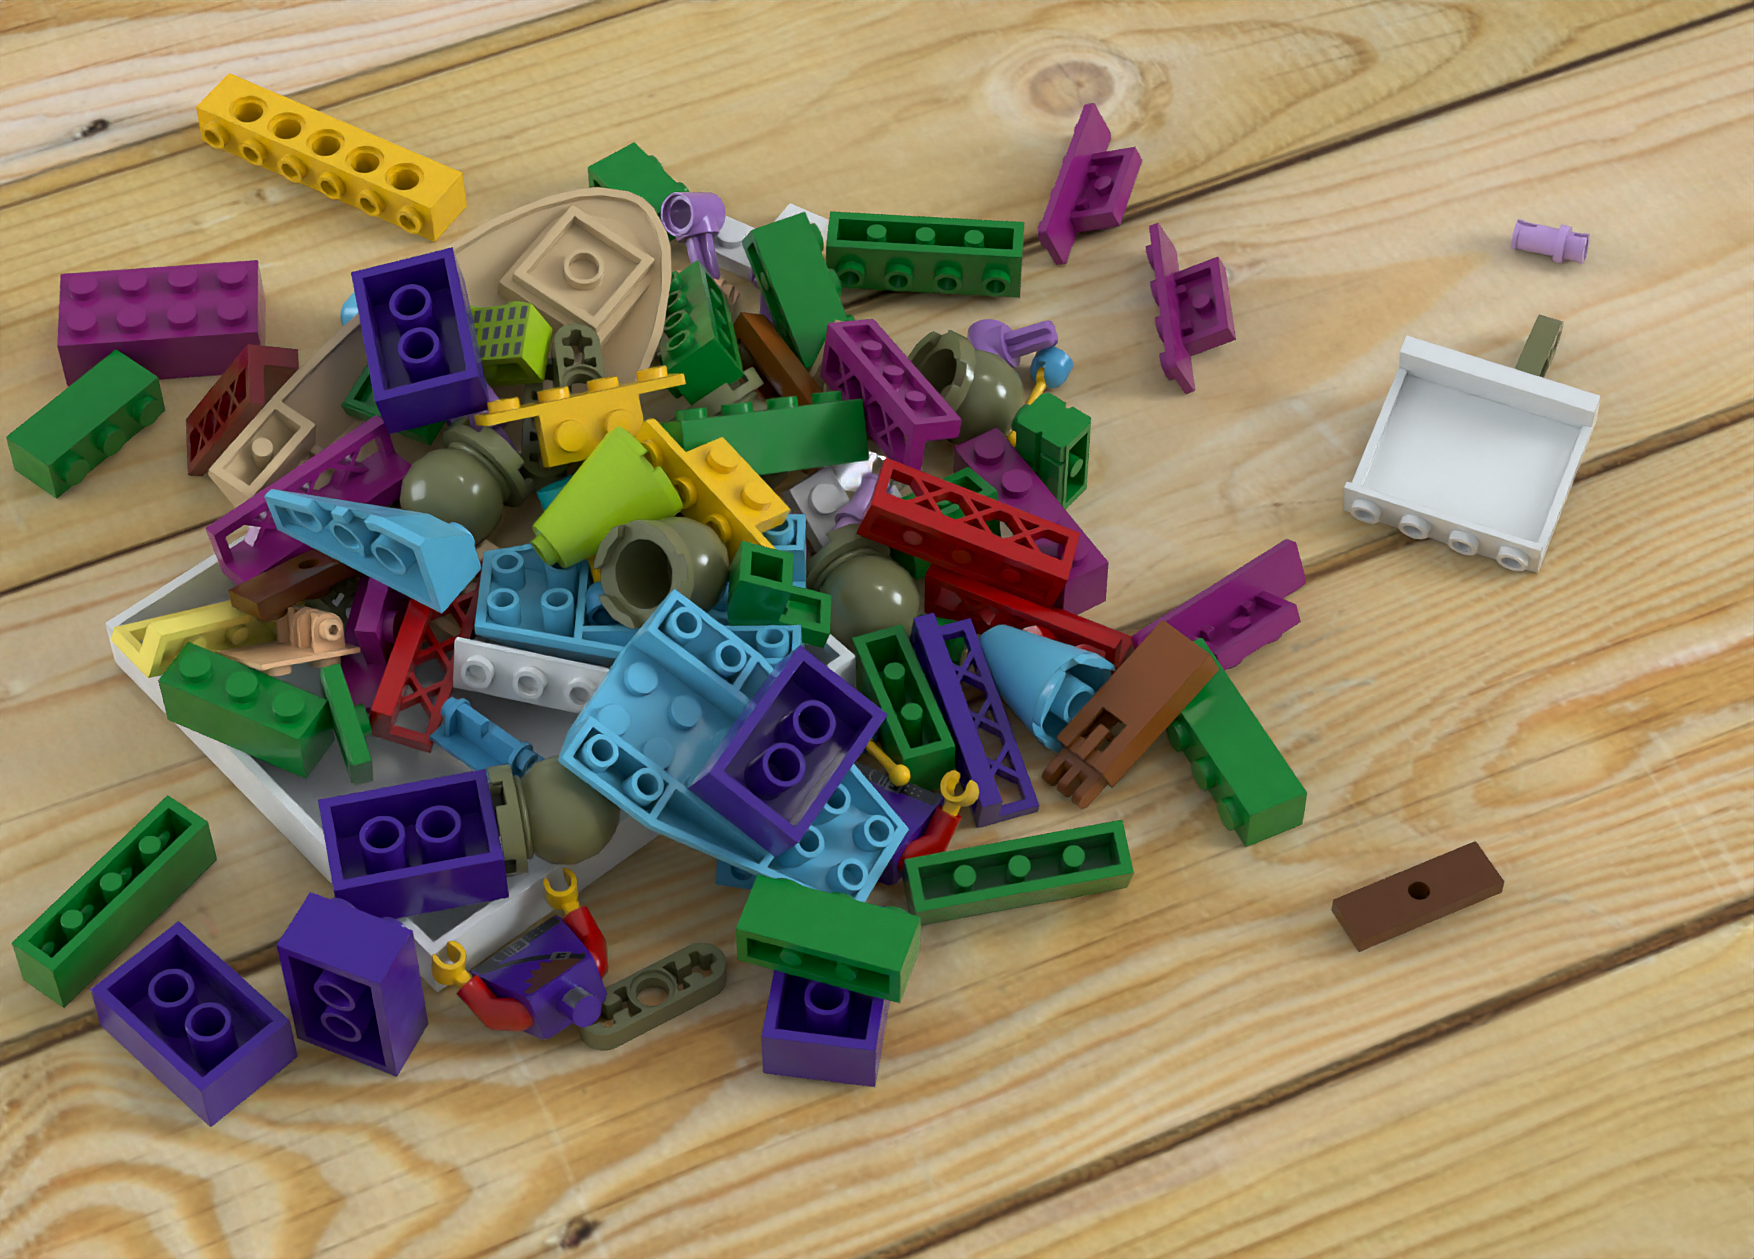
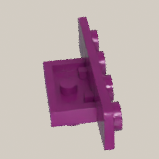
(1089, 187)
(1191, 306)
(1242, 608)
(374, 628)

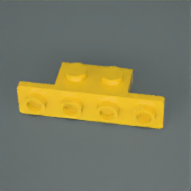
(576, 423)
(716, 487)

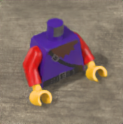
(924, 813)
(542, 977)

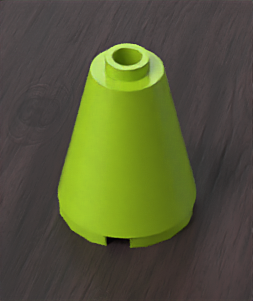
(605, 492)

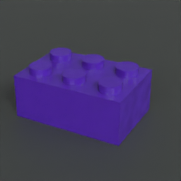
(420, 340)
(788, 751)
(415, 846)
(353, 983)
(194, 1023)
(822, 1031)

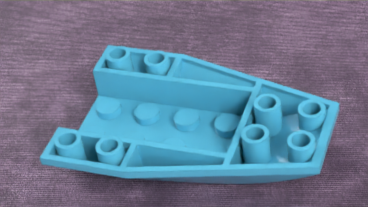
(545, 606)
(662, 720)

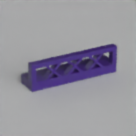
(970, 759)

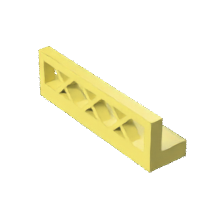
(209, 626)

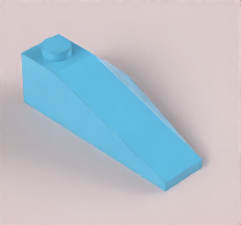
(391, 545)

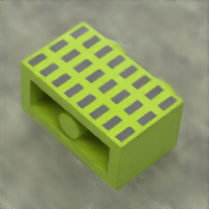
(512, 343)

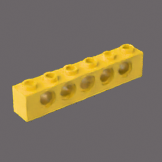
(332, 157)

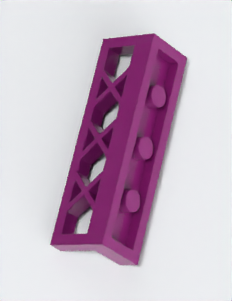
(892, 390)
(371, 482)

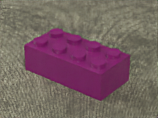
(163, 318)

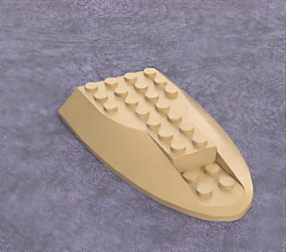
(573, 255)

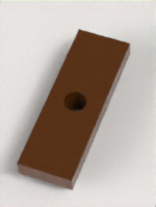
(300, 578)
(1417, 896)

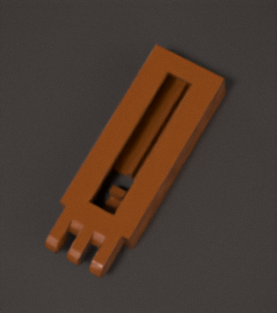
(773, 362)
(1141, 694)

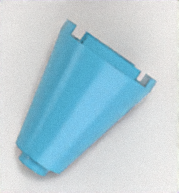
(1042, 678)

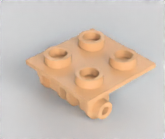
(302, 637)

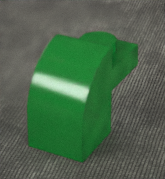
(764, 594)

